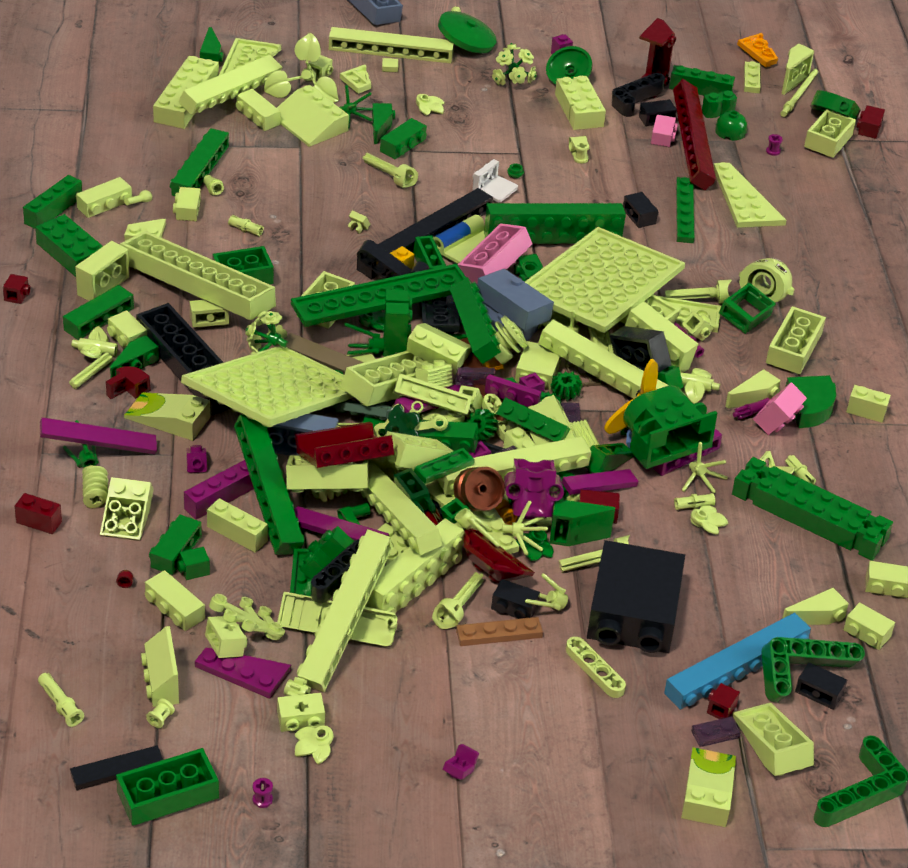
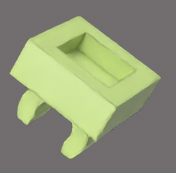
(358, 220)

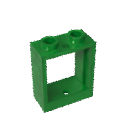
(741, 318)

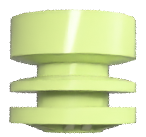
(509, 336)

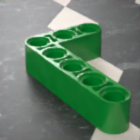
(803, 655)
(887, 783)

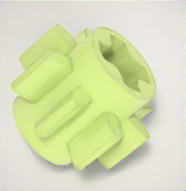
(296, 687)

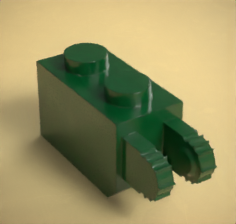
(414, 489)

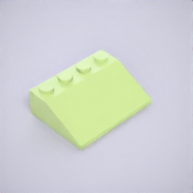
(312, 116)
(338, 477)

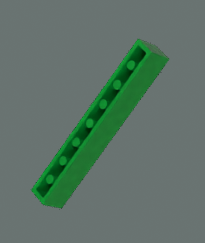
(269, 486)

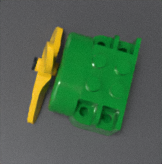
(663, 422)

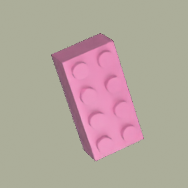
(496, 251)

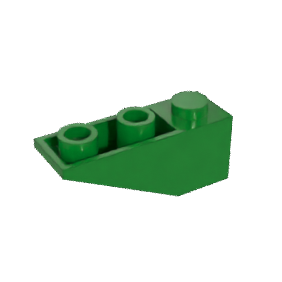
(137, 354)

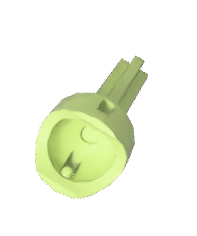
(401, 173)
(719, 292)
(586, 559)
(452, 609)

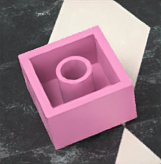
(780, 409)

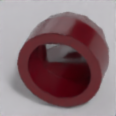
(125, 579)

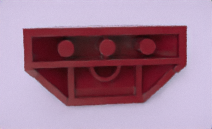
(493, 559)

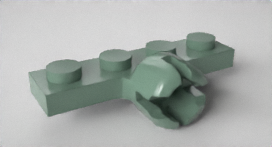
(356, 408)

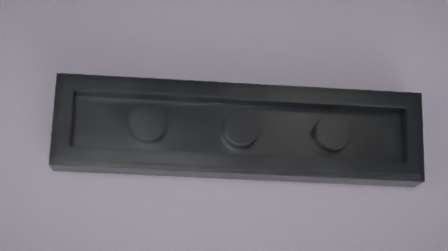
(107, 769)

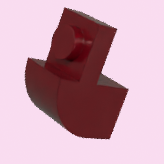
(130, 380)

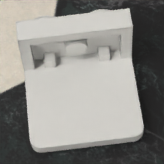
(489, 181)

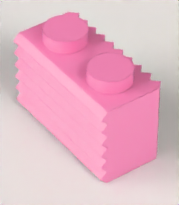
(664, 130)

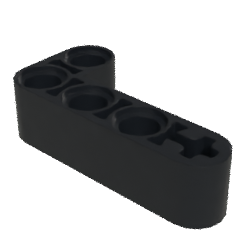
(627, 95)
(384, 263)
(329, 578)

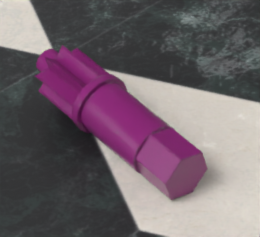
(749, 409)

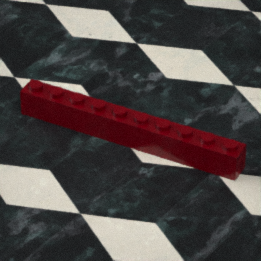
(694, 135)

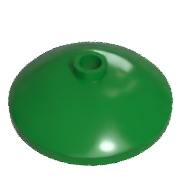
(569, 60)

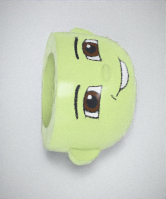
(777, 273)

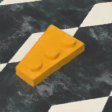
(758, 49)

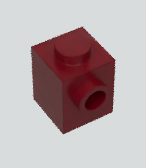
(16, 289)
(722, 701)

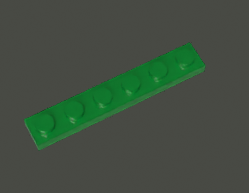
(684, 210)

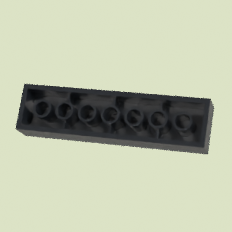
(180, 346)

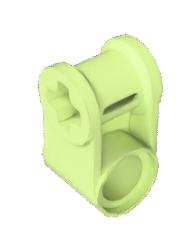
(578, 147)

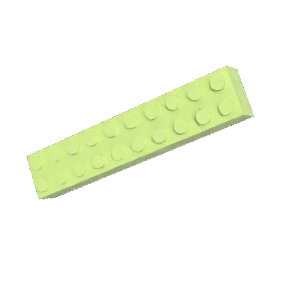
(200, 275)

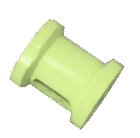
(160, 713)

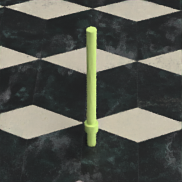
(789, 105)

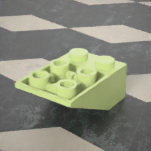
(126, 508)

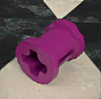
(774, 145)
(257, 797)

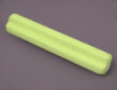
(91, 370)

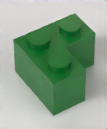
(324, 551)

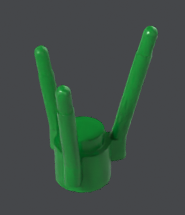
(374, 344)
(86, 457)

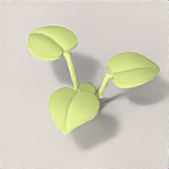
(309, 50)

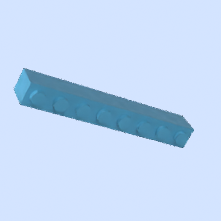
(730, 663)

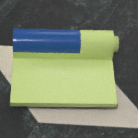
(461, 239)

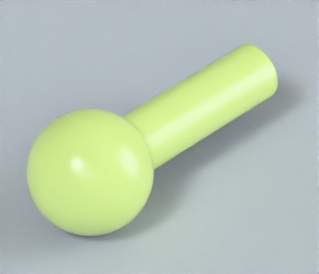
(144, 196)

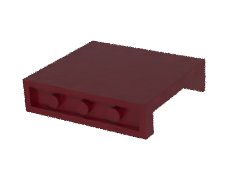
(343, 445)

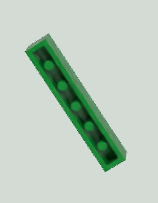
(201, 160)
(475, 320)
(455, 436)

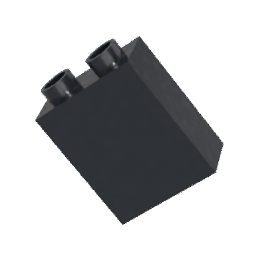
(636, 597)

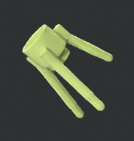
(467, 520)
(556, 598)

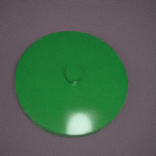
(467, 32)

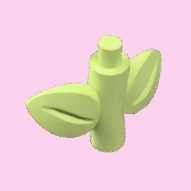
(95, 344)
(697, 384)

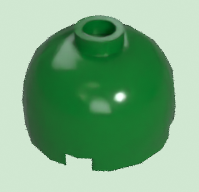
(731, 125)

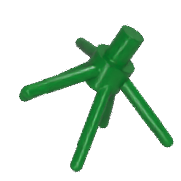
(351, 108)

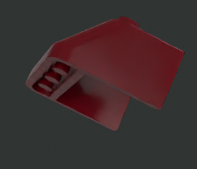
(660, 49)

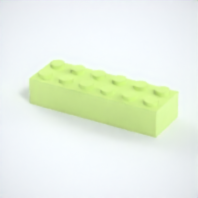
(193, 72)
(376, 379)
(412, 573)

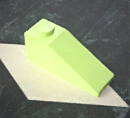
(757, 388)
(820, 609)

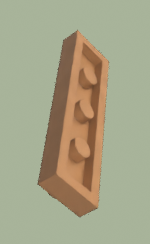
(499, 631)

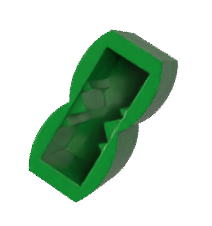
(716, 104)

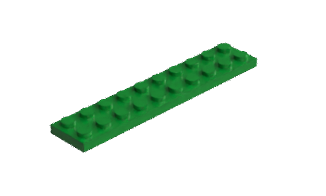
(371, 296)

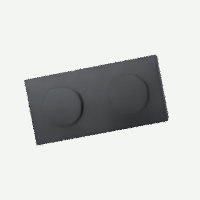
(649, 111)
(640, 209)
(510, 600)
(821, 685)

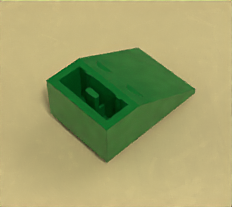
(580, 522)

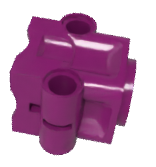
(533, 484)

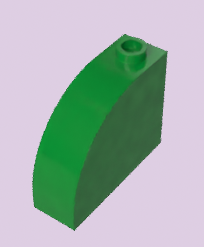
(827, 100)
(820, 399)

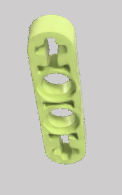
(591, 669)

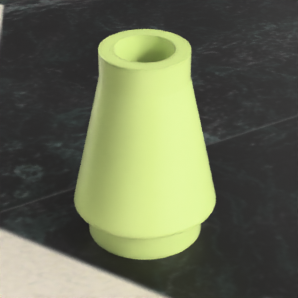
(213, 185)

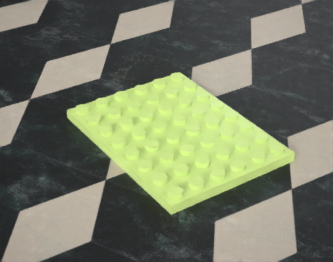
(604, 278)
(270, 385)

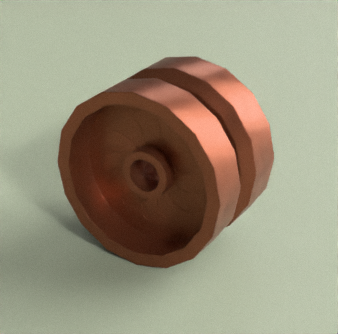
(479, 488)

